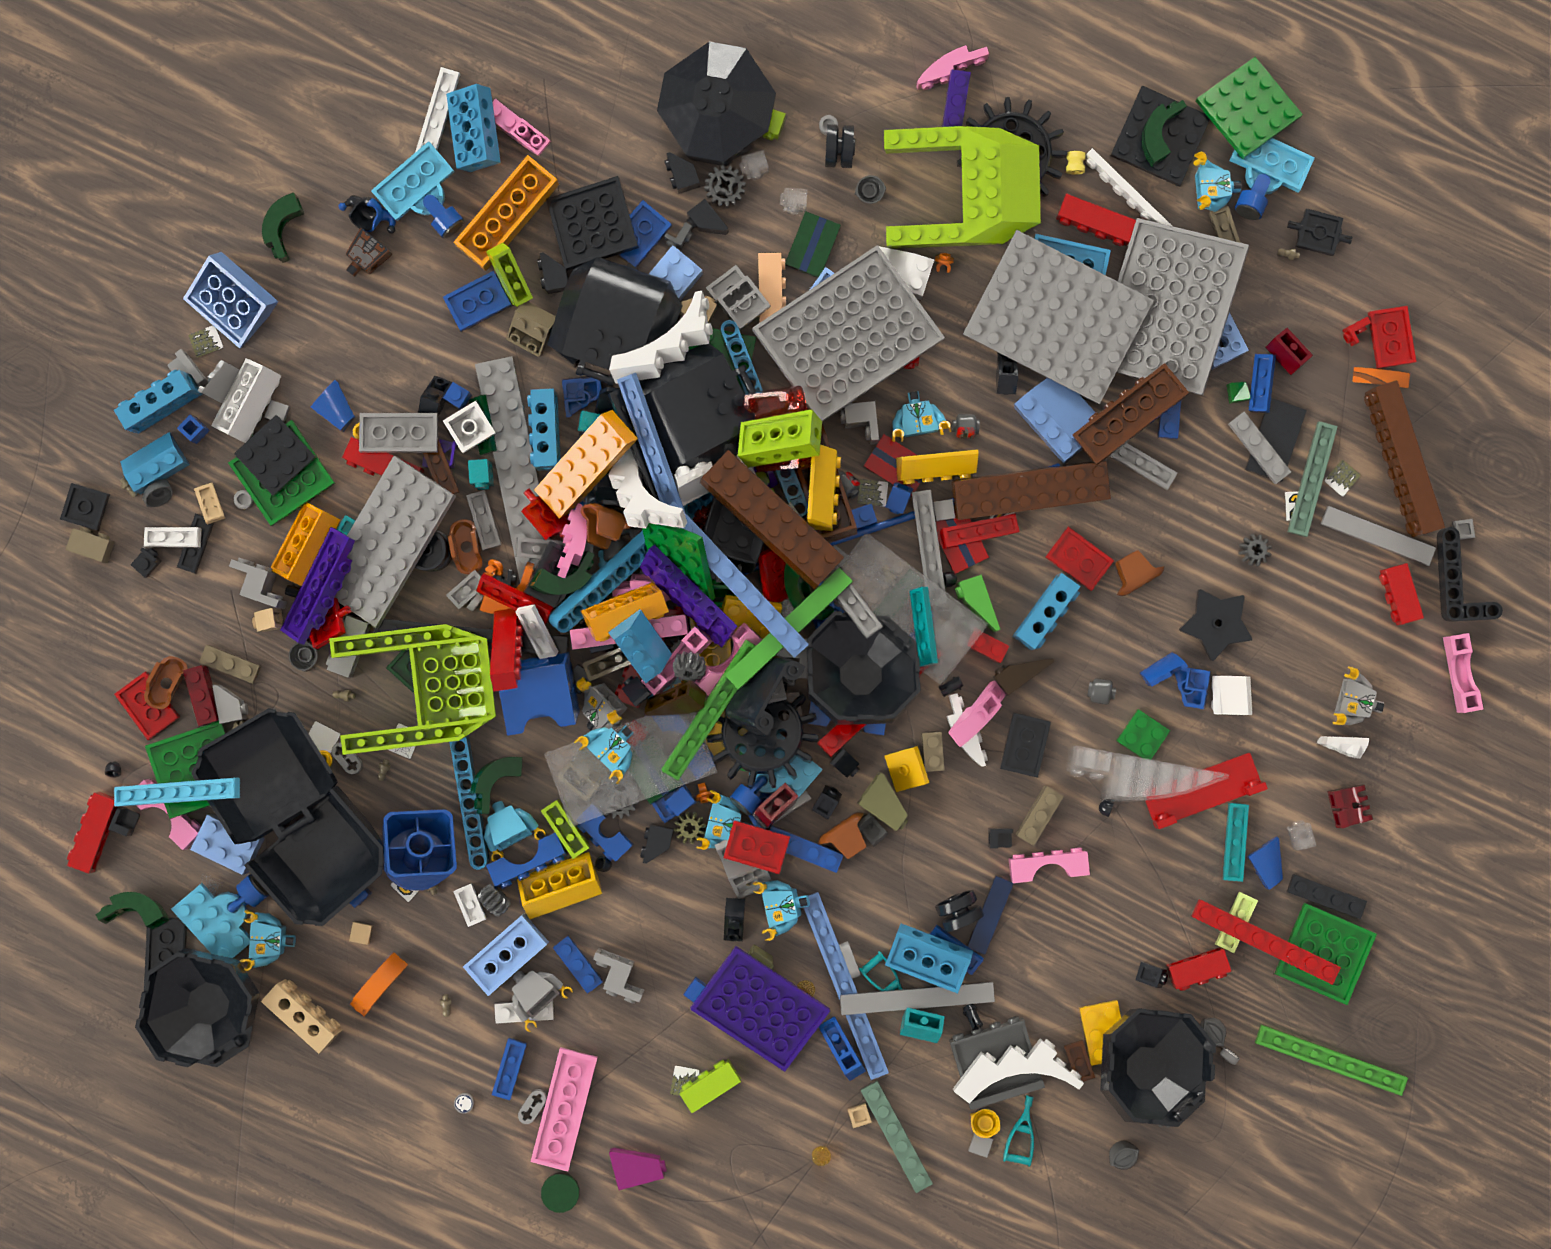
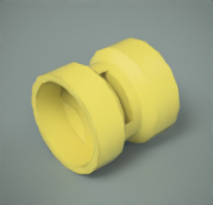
(1075, 162)

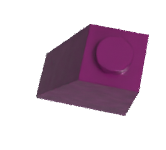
(635, 1167)

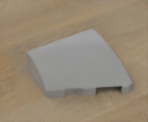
(220, 381)

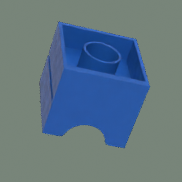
(543, 691)

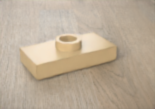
(209, 503)

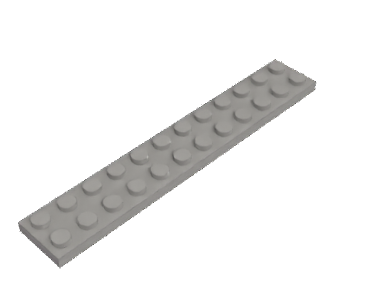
(512, 459)

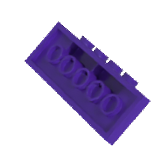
(319, 587)
(687, 596)

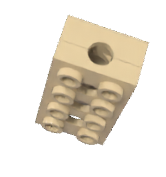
(292, 1015)

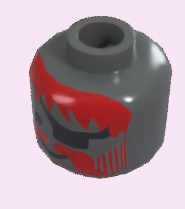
(966, 426)
(850, 484)

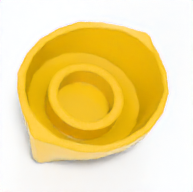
(985, 1123)

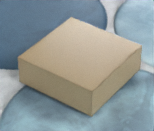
(361, 933)
(859, 1115)

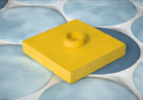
(906, 769)

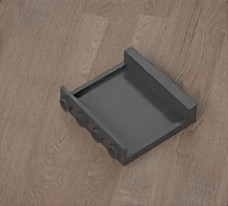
(996, 1041)

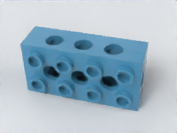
(473, 128)
(1094, 256)
(157, 401)
(537, 401)
(1069, 592)
(926, 969)

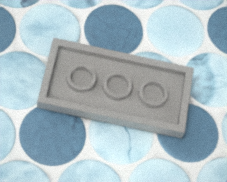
(398, 433)

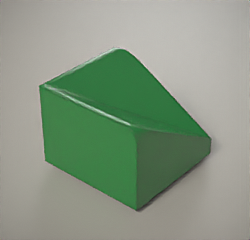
(1238, 392)

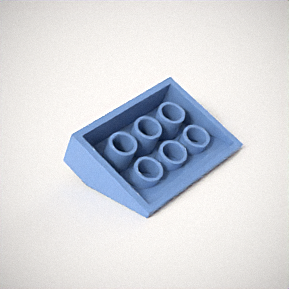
(229, 299)
(1055, 415)

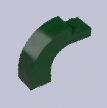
(1152, 139)
(276, 218)
(554, 585)
(798, 590)
(489, 775)
(149, 910)

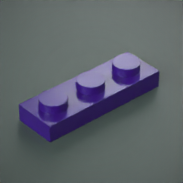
(956, 98)

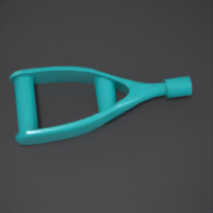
(871, 964)
(1025, 1129)

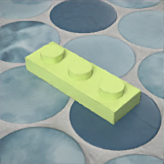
(1243, 909)

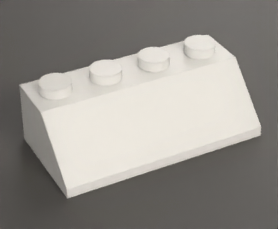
(246, 400)

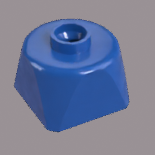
(420, 831)

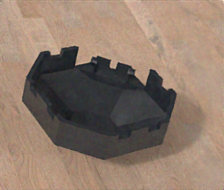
(716, 103)
(861, 677)
(197, 1009)
(1156, 1066)

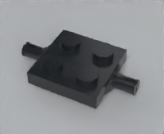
(1319, 232)

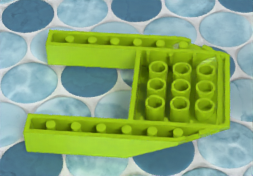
(997, 185)
(448, 682)

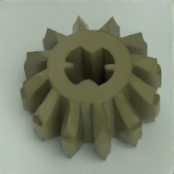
(694, 822)

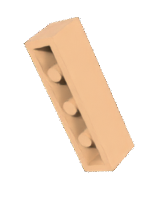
(771, 282)

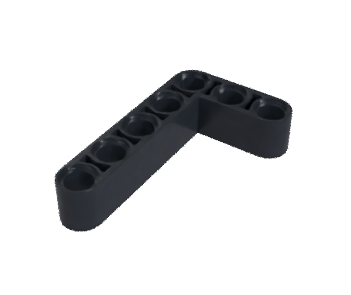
(1456, 583)

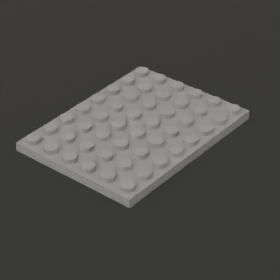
(1192, 292)
(1058, 317)
(848, 333)

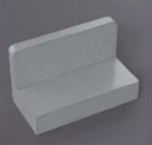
(185, 363)

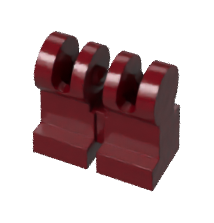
(1346, 814)

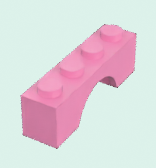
(695, 642)
(1458, 655)
(714, 673)
(183, 828)
(1024, 868)

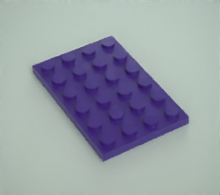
(760, 1008)

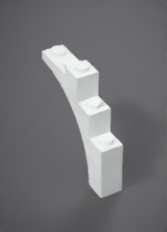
(671, 347)
(638, 503)
(1013, 1062)

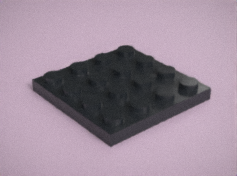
(1180, 134)
(592, 223)

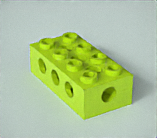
(780, 438)

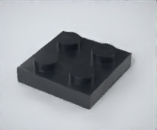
(84, 506)

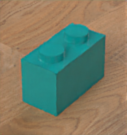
(481, 474)
(922, 1025)

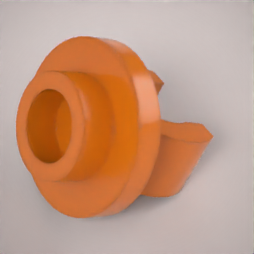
(944, 259)
(494, 568)
(704, 793)

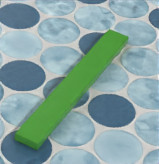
(798, 619)
(704, 720)
(1331, 1060)

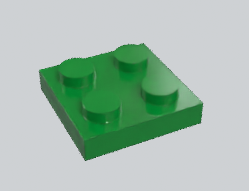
(1143, 735)

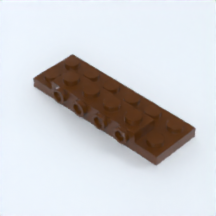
(1130, 413)

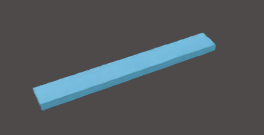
(177, 792)

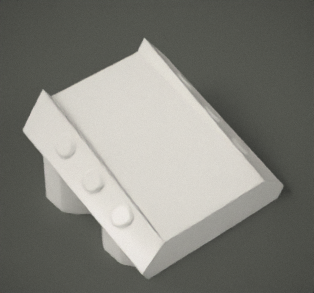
(688, 481)
(1231, 695)
(1348, 746)

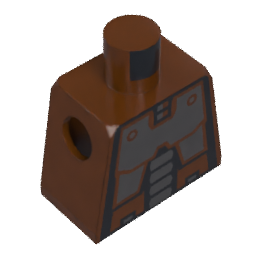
(366, 253)

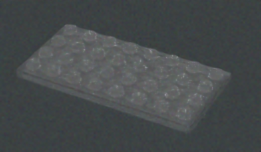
(885, 585)
(585, 780)

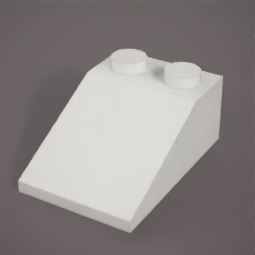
(911, 267)

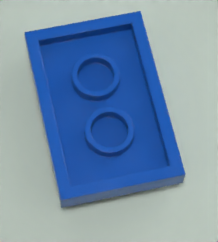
(649, 229)
(477, 301)

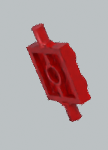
(543, 517)
(332, 627)

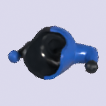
(367, 213)

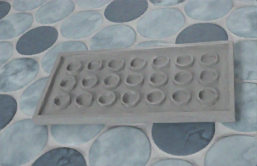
(391, 538)

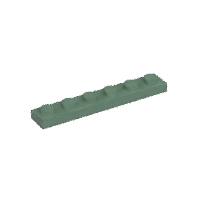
(1312, 479)
(896, 1136)

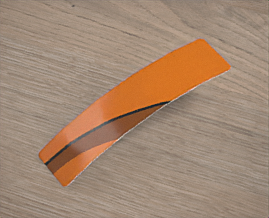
(1380, 376)

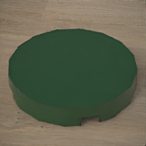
(560, 1192)

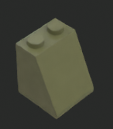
(883, 803)

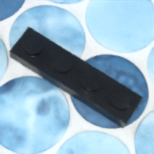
(1326, 896)

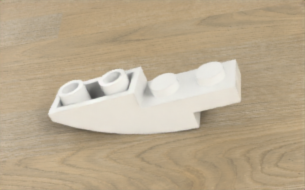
(972, 747)

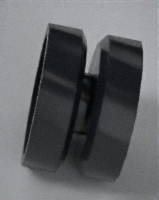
(840, 146)
(439, 554)
(959, 911)

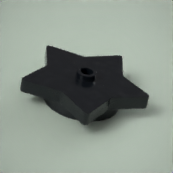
(1203, 625)

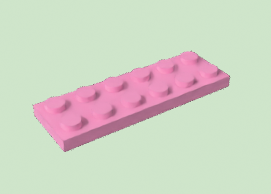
(564, 1109)

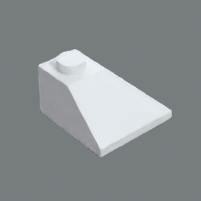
(469, 427)

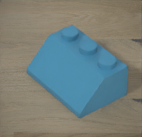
(153, 463)
(641, 645)

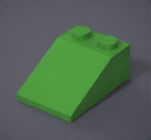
(976, 598)

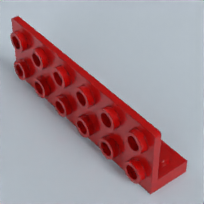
(1242, 781)

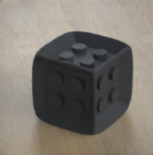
(733, 537)

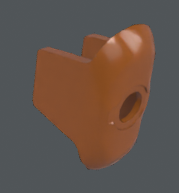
(603, 524)
(461, 532)
(1135, 572)
(169, 668)
(846, 836)

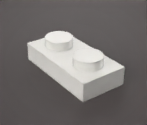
(470, 904)

